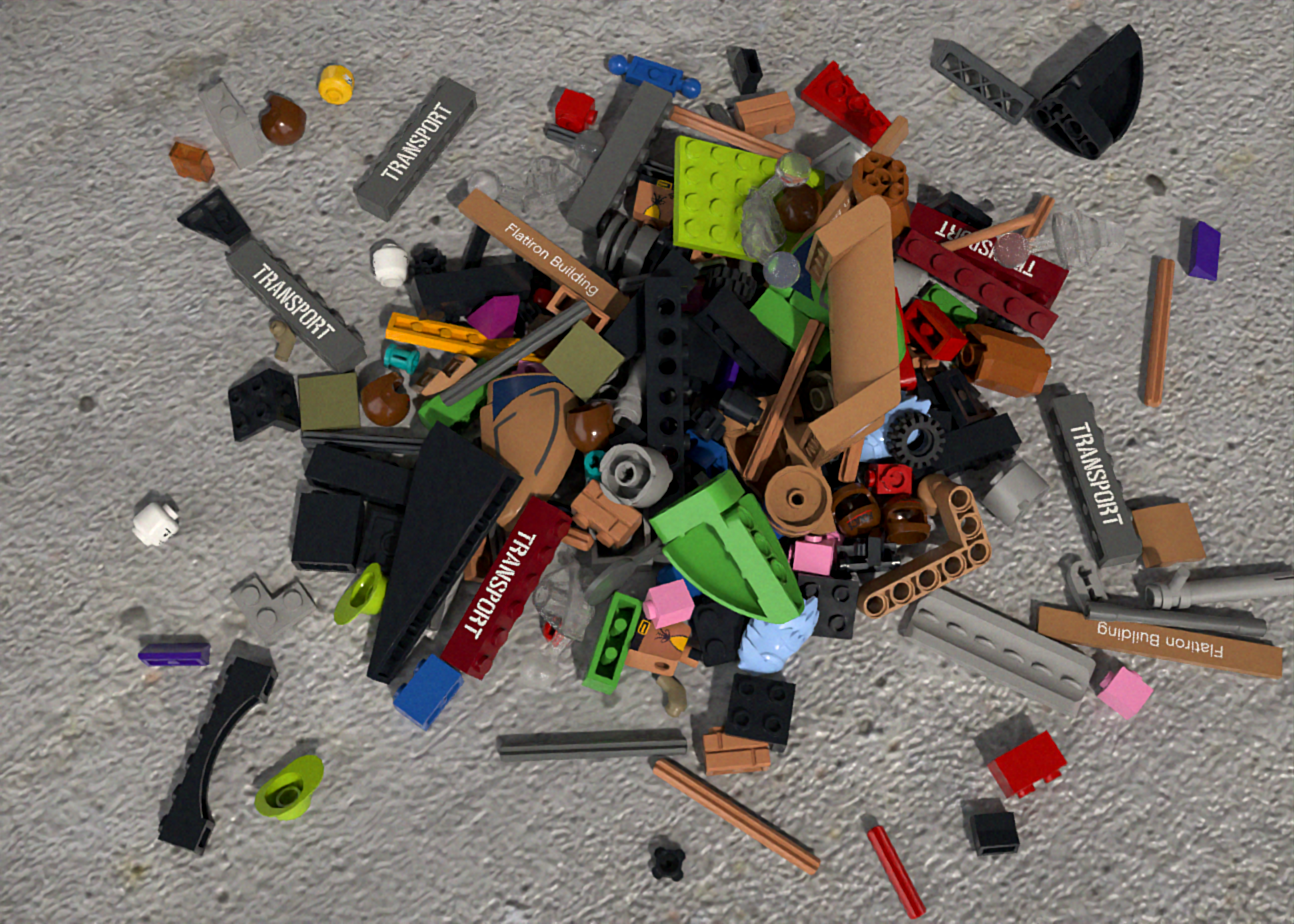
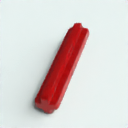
(896, 872)

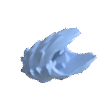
(875, 445)
(769, 645)

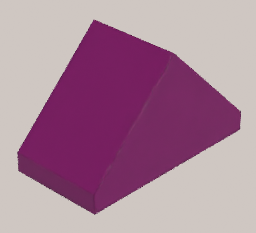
(496, 317)

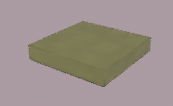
(583, 361)
(329, 403)

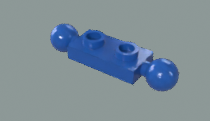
(654, 73)

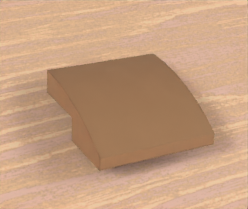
(437, 380)
(1167, 535)

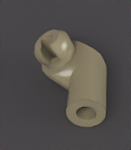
(284, 337)
(676, 695)

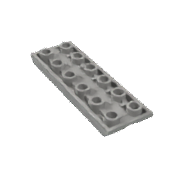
(1001, 650)

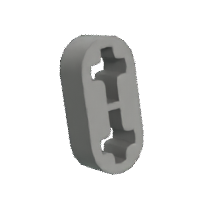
(1086, 589)

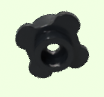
(675, 857)

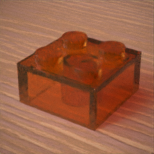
(191, 162)

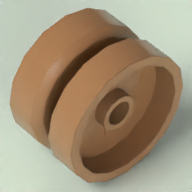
(813, 502)

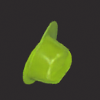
(363, 597)
(291, 790)

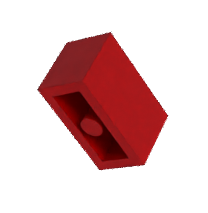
(934, 330)
(1027, 764)

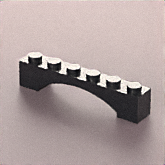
(188, 819)

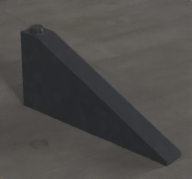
(447, 516)

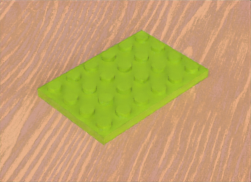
(710, 194)

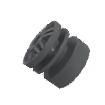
(626, 248)

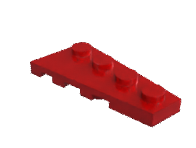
(845, 105)

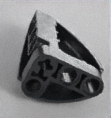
(1096, 98)

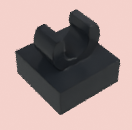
(872, 546)

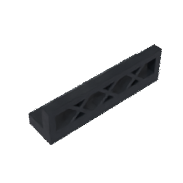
(995, 77)

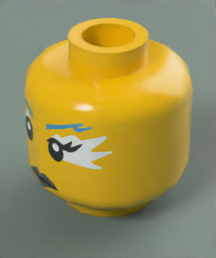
(336, 84)

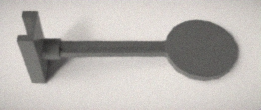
(618, 573)

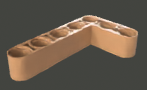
(933, 561)

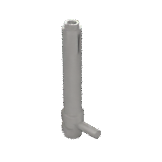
(632, 397)
(1183, 593)

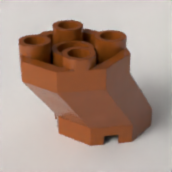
(887, 178)
(1003, 361)

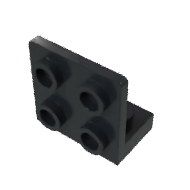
(262, 403)
(836, 601)
(760, 710)

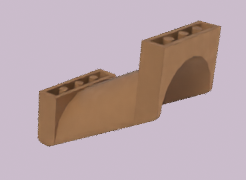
(857, 266)

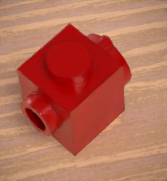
(575, 111)
(888, 478)

